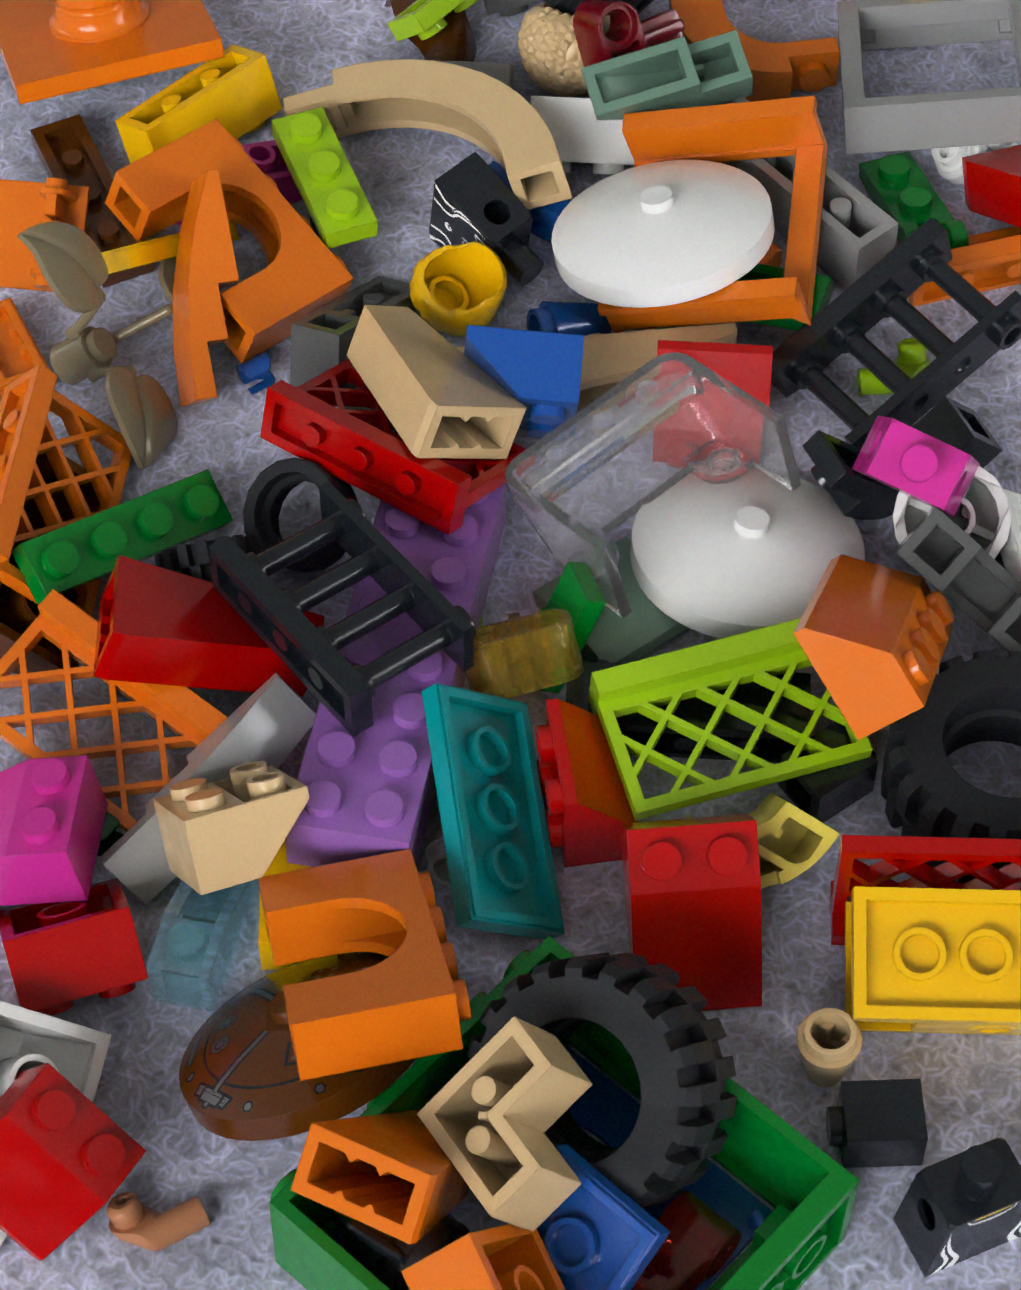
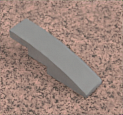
(258, 730)

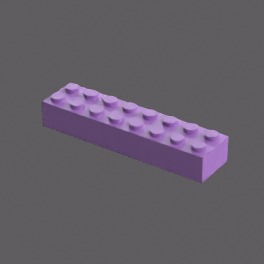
(380, 786)

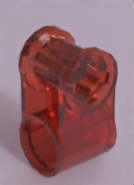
(693, 1250)

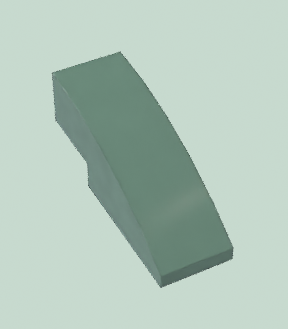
(670, 77)

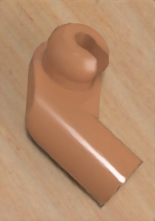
(151, 1228)

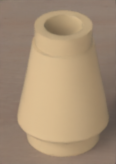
(828, 1045)

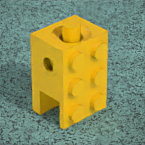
(933, 960)

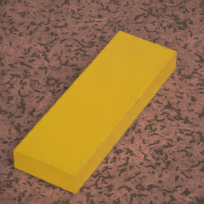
(148, 251)

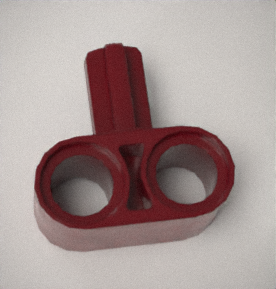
(625, 31)

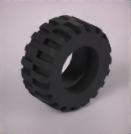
(922, 789)
(671, 1048)

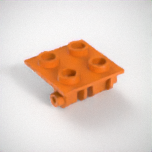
(27, 205)

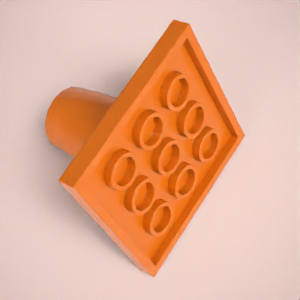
(92, 43)

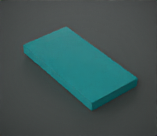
(492, 813)

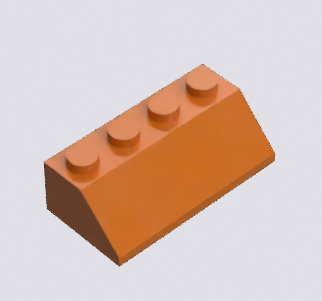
(874, 640)

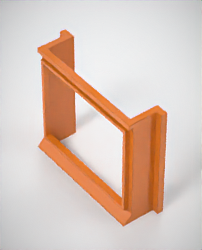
(737, 134)

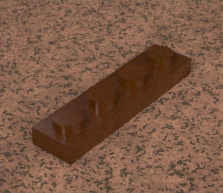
(72, 155)

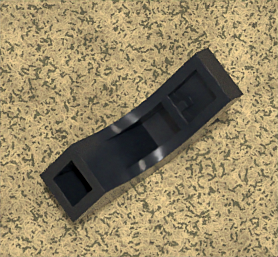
(871, 500)

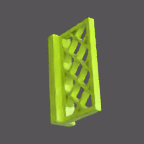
(700, 673)

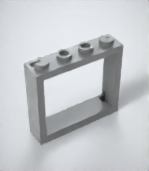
(929, 118)

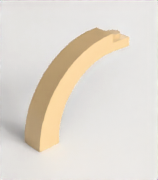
(447, 101)

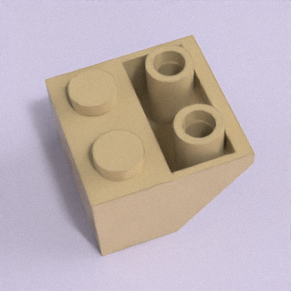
(228, 827)

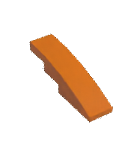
(202, 268)

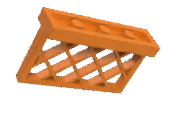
(22, 429)
(76, 636)

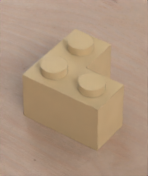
(496, 1119)

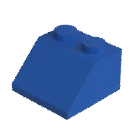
(534, 368)

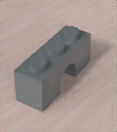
(965, 576)

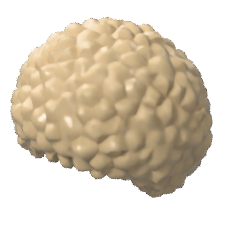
(552, 51)

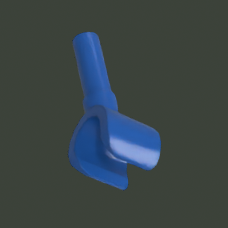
(256, 369)

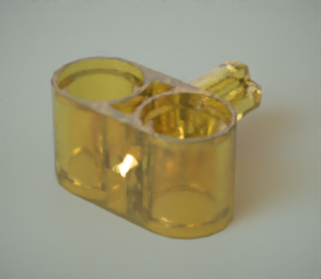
(525, 654)

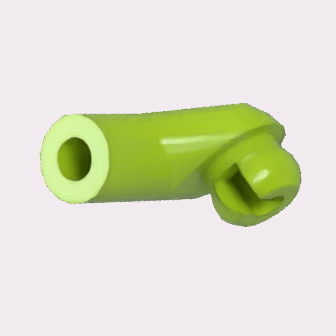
(910, 359)

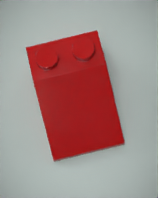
(697, 903)

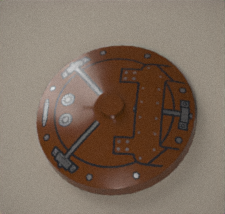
(244, 1069)

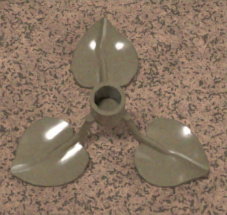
(75, 273)

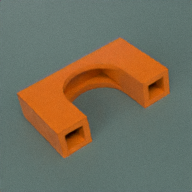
(299, 265)
(377, 1014)

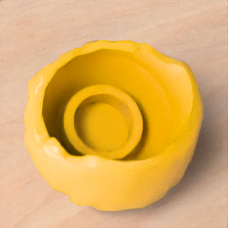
(458, 287)

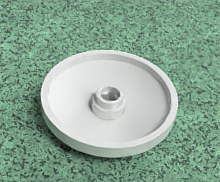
(663, 233)
(738, 551)

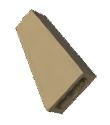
(431, 388)

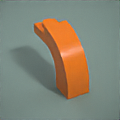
(774, 66)

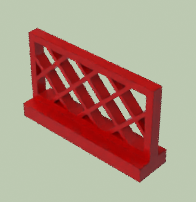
(366, 453)
(910, 856)

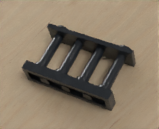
(883, 295)
(313, 650)

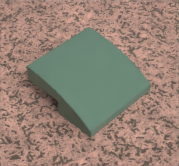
(628, 637)

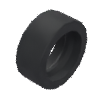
(265, 503)

